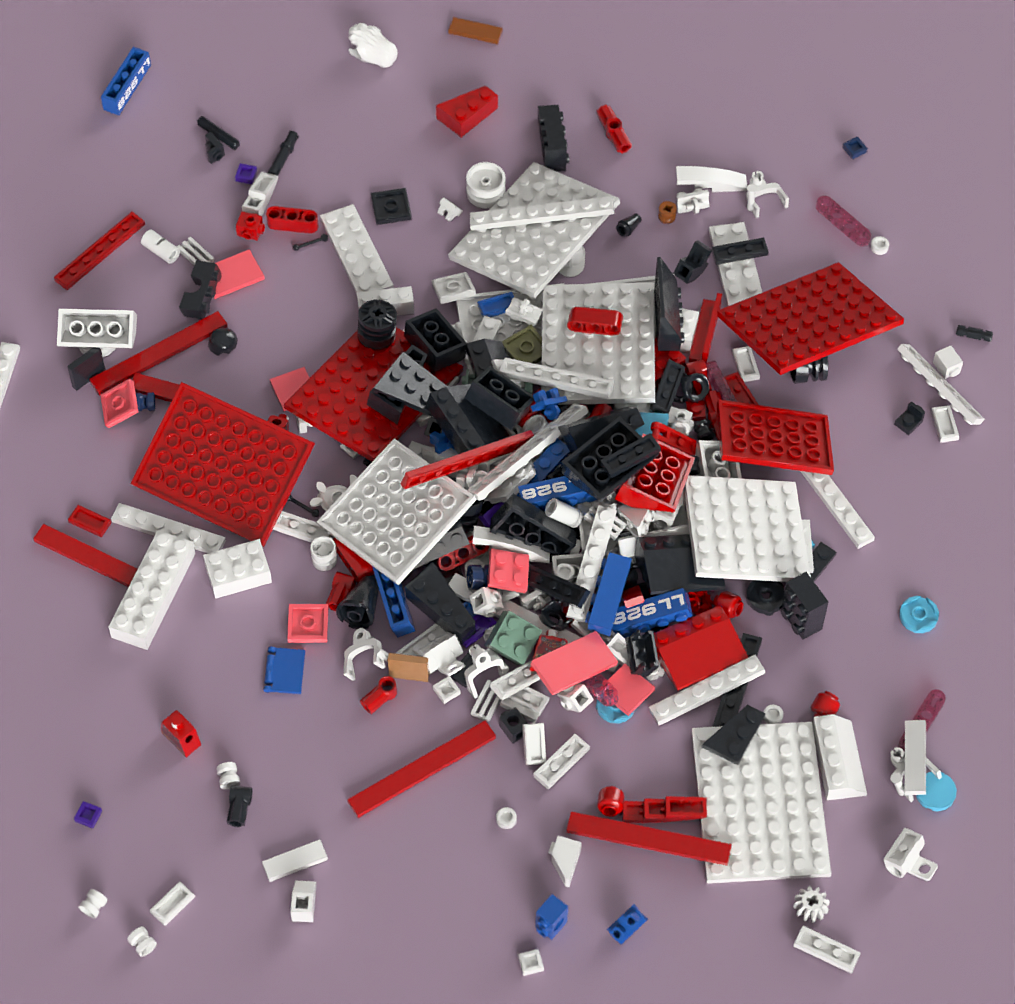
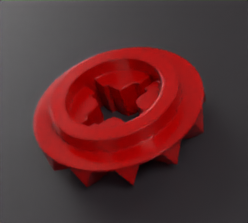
(695, 601)

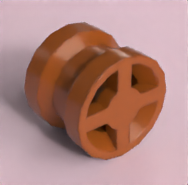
(665, 216)

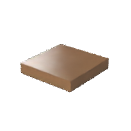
(408, 667)

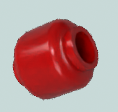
(730, 603)
(825, 704)
(610, 801)

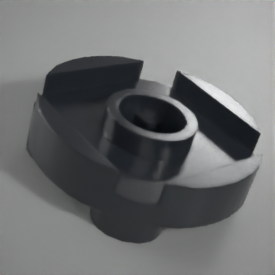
(763, 605)

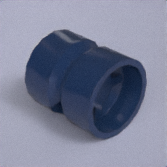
(477, 577)

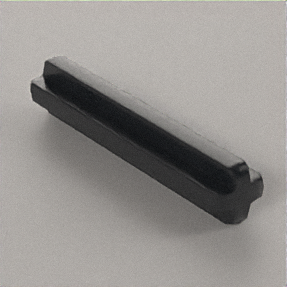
(218, 132)

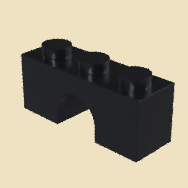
(198, 303)

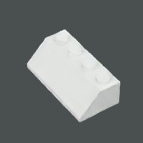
(96, 328)
(838, 757)

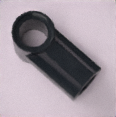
(239, 799)

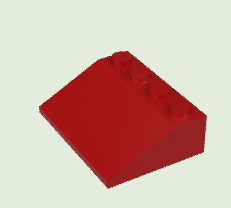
(659, 482)
(698, 647)

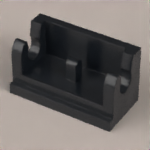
(642, 653)

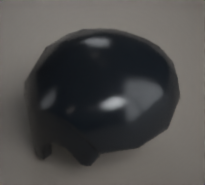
(222, 341)

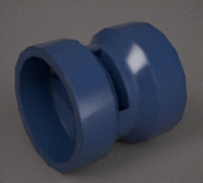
(146, 401)

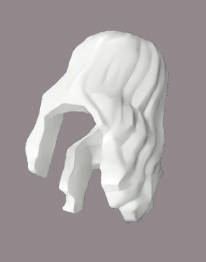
(371, 45)

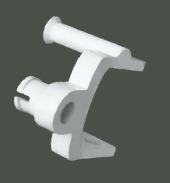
(758, 187)
(362, 641)
(482, 660)
(899, 764)

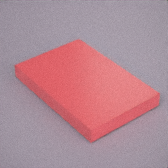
(238, 273)

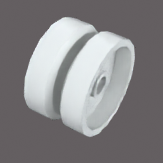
(485, 184)

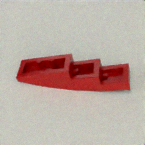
(665, 810)

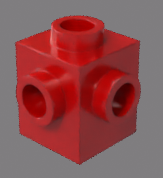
(250, 226)

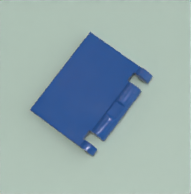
(284, 670)

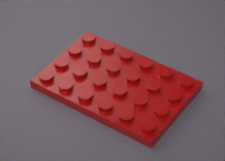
(774, 437)

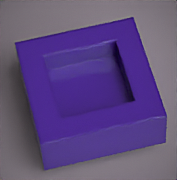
(246, 173)
(88, 814)

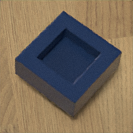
(855, 147)

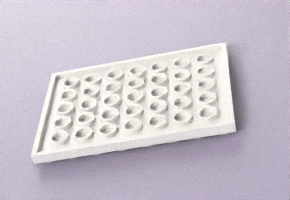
(531, 254)
(621, 357)
(764, 805)

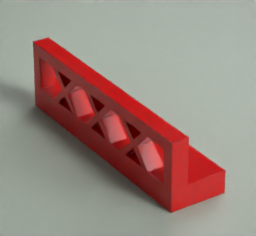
(705, 329)

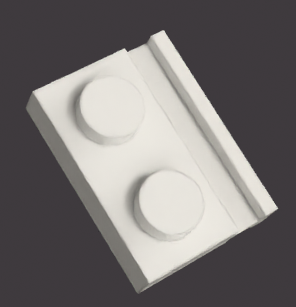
(528, 702)

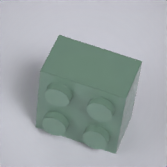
(513, 637)

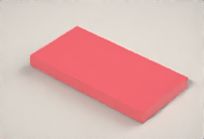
(574, 662)

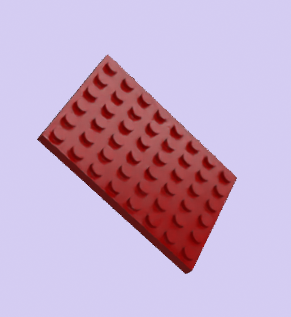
(810, 318)
(339, 392)
(222, 464)

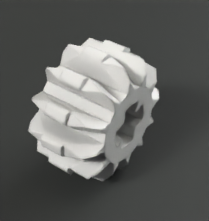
(810, 896)

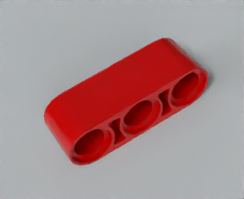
(292, 219)
(595, 321)
(455, 560)
(355, 564)

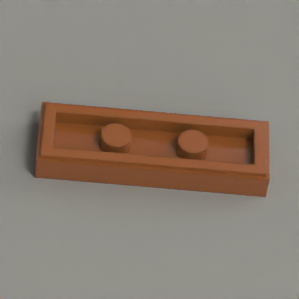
(475, 30)

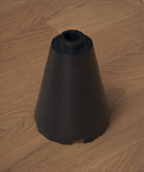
(360, 604)

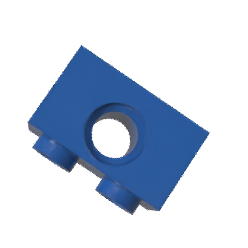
(551, 917)

